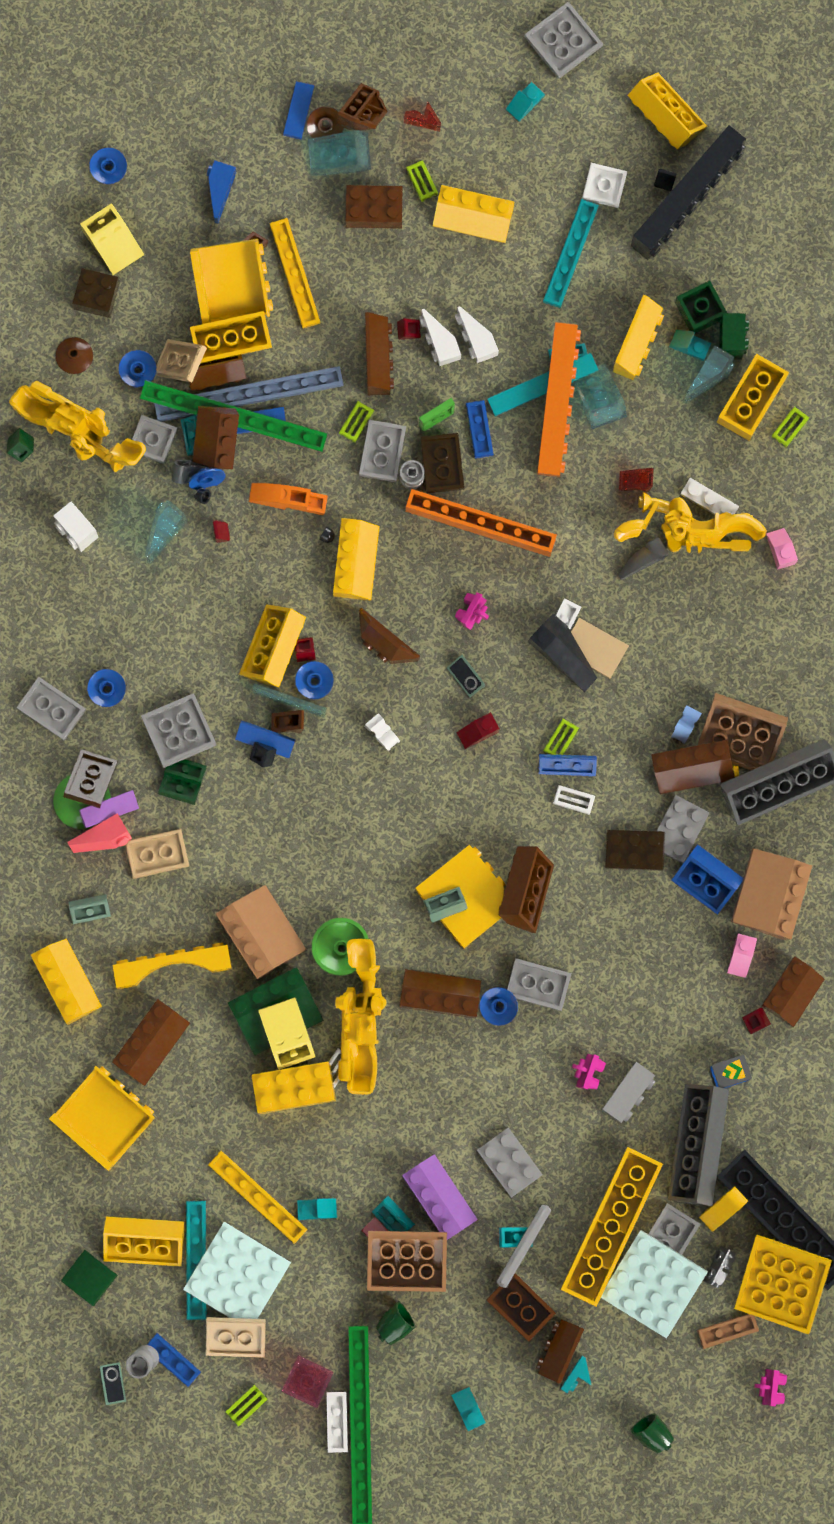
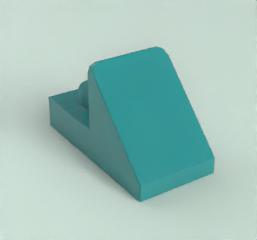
(525, 101)
(689, 344)
(317, 1209)
(511, 1236)
(580, 1370)
(468, 1409)

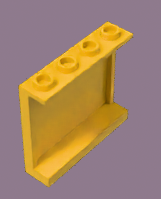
(231, 280)
(480, 890)
(103, 1117)

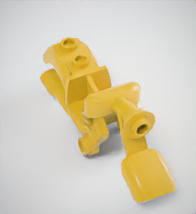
(83, 426)
(686, 531)
(358, 1031)

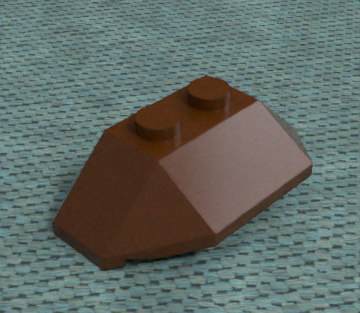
(362, 110)
(384, 642)

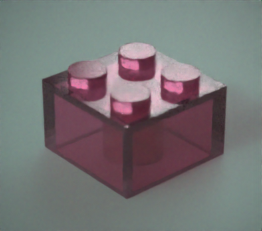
(307, 1381)

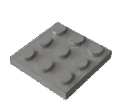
(563, 40)
(178, 730)

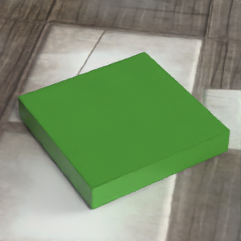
(436, 415)

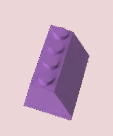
(439, 1197)

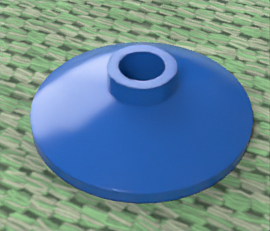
(107, 157)
(134, 360)
(206, 477)
(307, 673)
(106, 678)
(490, 1009)

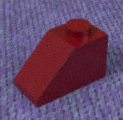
(478, 730)

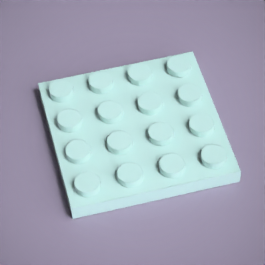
(236, 1274)
(653, 1284)

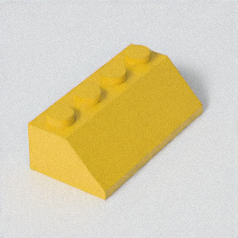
(666, 110)
(473, 213)
(232, 336)
(638, 338)
(356, 559)
(272, 645)
(66, 981)
(143, 1241)

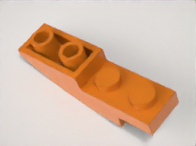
(288, 497)

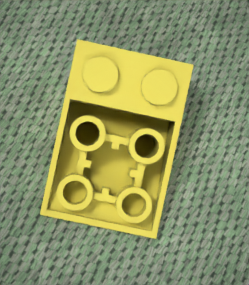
(111, 239)
(287, 1033)

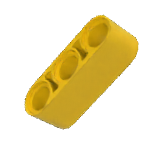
(723, 1209)

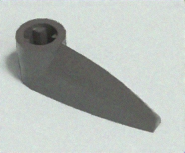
(184, 470)
(648, 555)

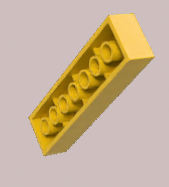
(611, 1226)

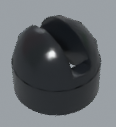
(202, 495)
(328, 535)

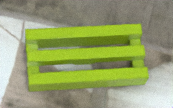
(427, 195)
(349, 435)
(781, 439)
(569, 725)
(234, 1417)

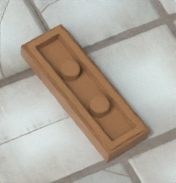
(727, 1330)

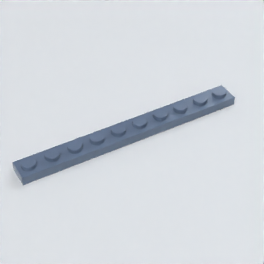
(264, 391)

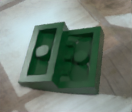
(183, 781)
(89, 1278)

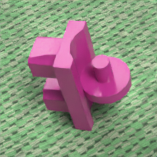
(475, 611)
(585, 1071)
(769, 1387)

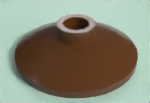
(315, 126)
(75, 364)

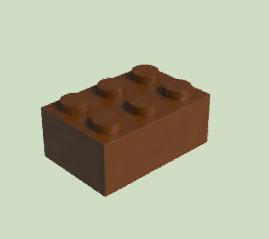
(374, 206)
(521, 1307)

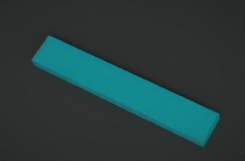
(570, 253)
(536, 387)
(194, 1252)

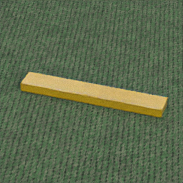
(294, 273)
(257, 1197)

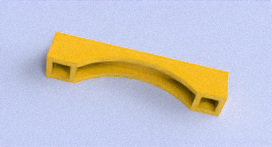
(132, 973)

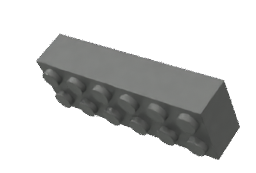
(779, 782)
(698, 1144)

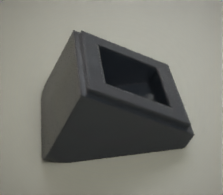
(665, 179)
(263, 754)

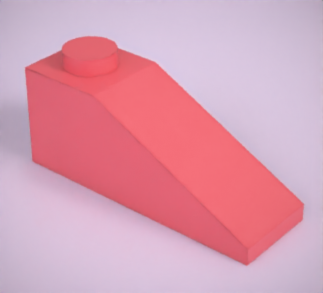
(103, 836)

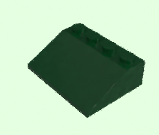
(277, 990)

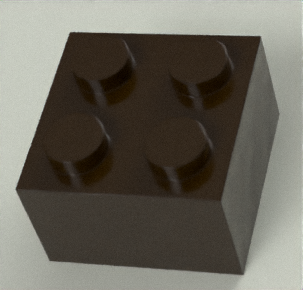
(96, 293)

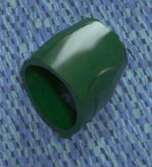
(395, 1324)
(653, 1433)

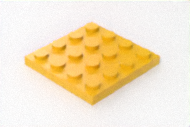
(783, 1284)

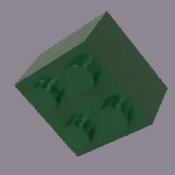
(700, 307)
(732, 334)

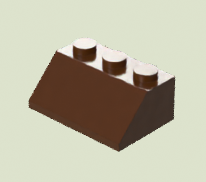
(218, 372)
(215, 437)
(793, 991)
(559, 1350)

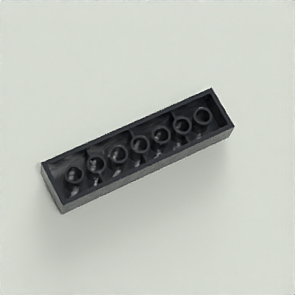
(688, 193)
(777, 1209)

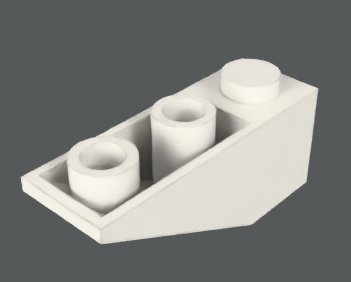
(479, 338)
(443, 342)

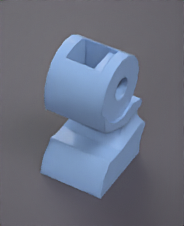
(686, 724)

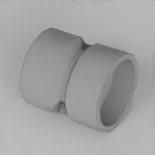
(412, 474)
(142, 1361)

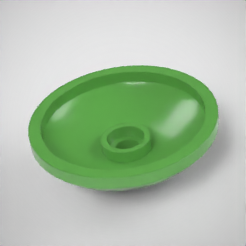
(68, 809)
(328, 940)

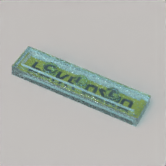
(289, 700)

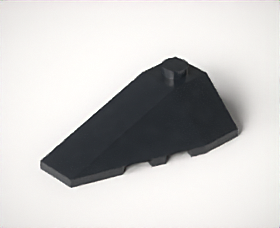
(561, 649)

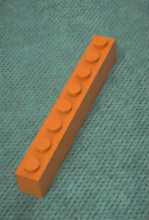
(557, 399)
(480, 523)

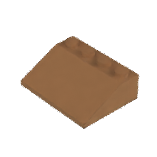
(751, 731)
(771, 894)
(260, 932)
(406, 1261)

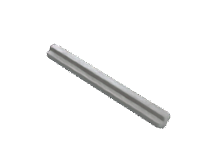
(523, 1246)

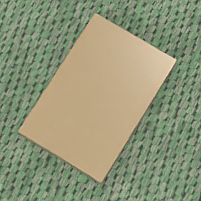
(180, 360)
(599, 647)
(157, 854)
(235, 1337)

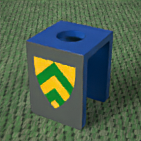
(730, 1072)

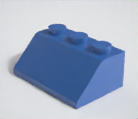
(707, 879)

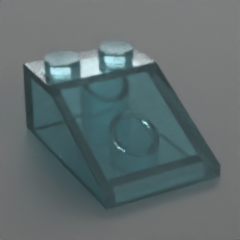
(339, 153)
(711, 374)
(600, 398)
(166, 525)

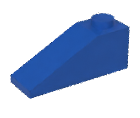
(220, 181)

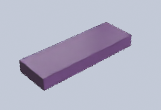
(118, 804)

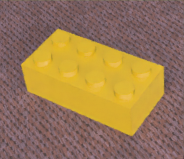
(752, 397)
(293, 1087)

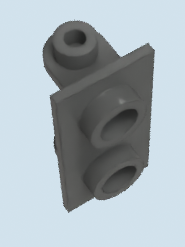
(722, 1259)

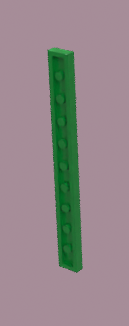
(247, 419)
(360, 1425)

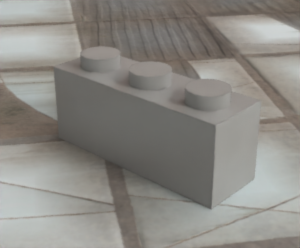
(629, 1093)

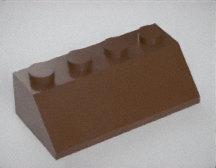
(377, 354)
(693, 767)
(526, 888)
(440, 993)
(151, 1042)

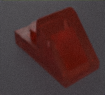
(428, 120)
(636, 479)

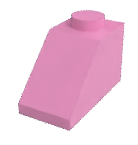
(782, 548)
(741, 955)

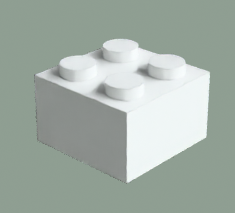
(75, 526)

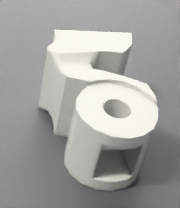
(382, 732)

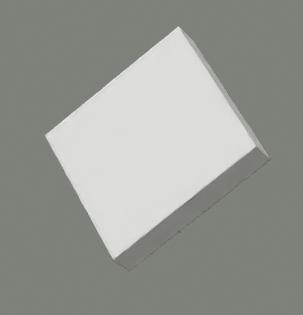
(604, 185)

